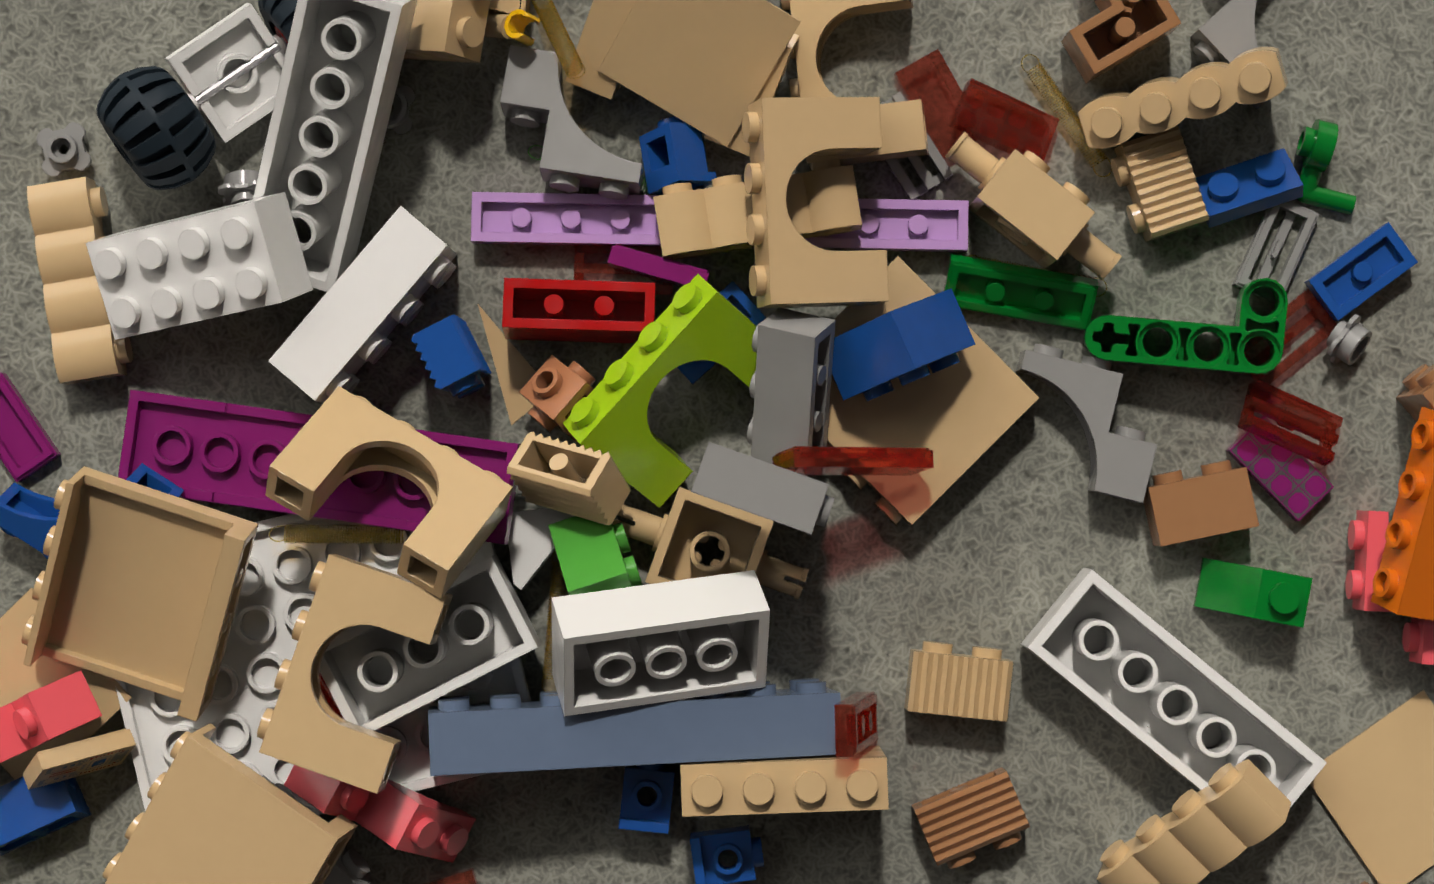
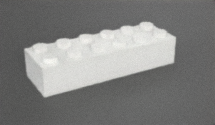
(333, 122)
(1163, 689)

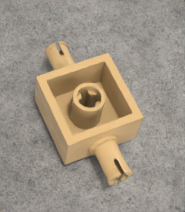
(1032, 207)
(694, 521)

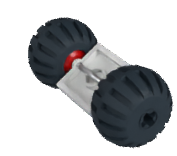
(228, 77)

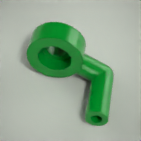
(1317, 148)

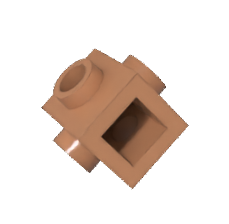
(555, 392)

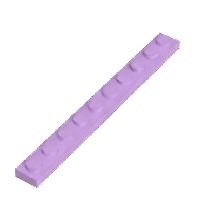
(633, 222)

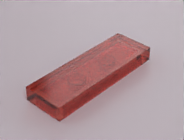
(855, 460)
(855, 723)

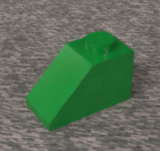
(1253, 592)

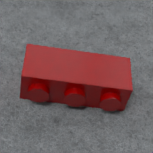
(576, 310)

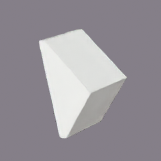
(531, 542)

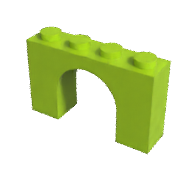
(614, 415)

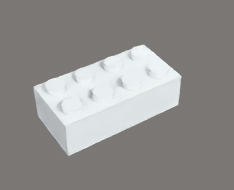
(200, 266)
(365, 307)
(659, 642)
(387, 675)

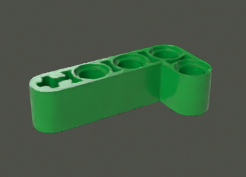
(1183, 334)

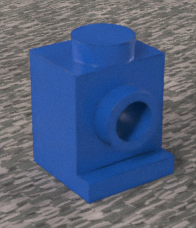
(674, 156)
(641, 816)
(709, 844)

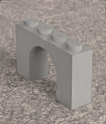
(762, 489)

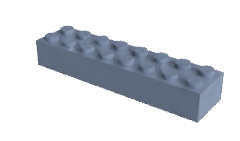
(699, 729)

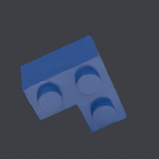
(900, 346)

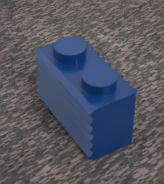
(452, 356)

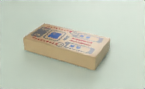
(78, 758)

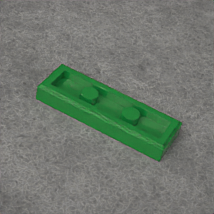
(1021, 292)

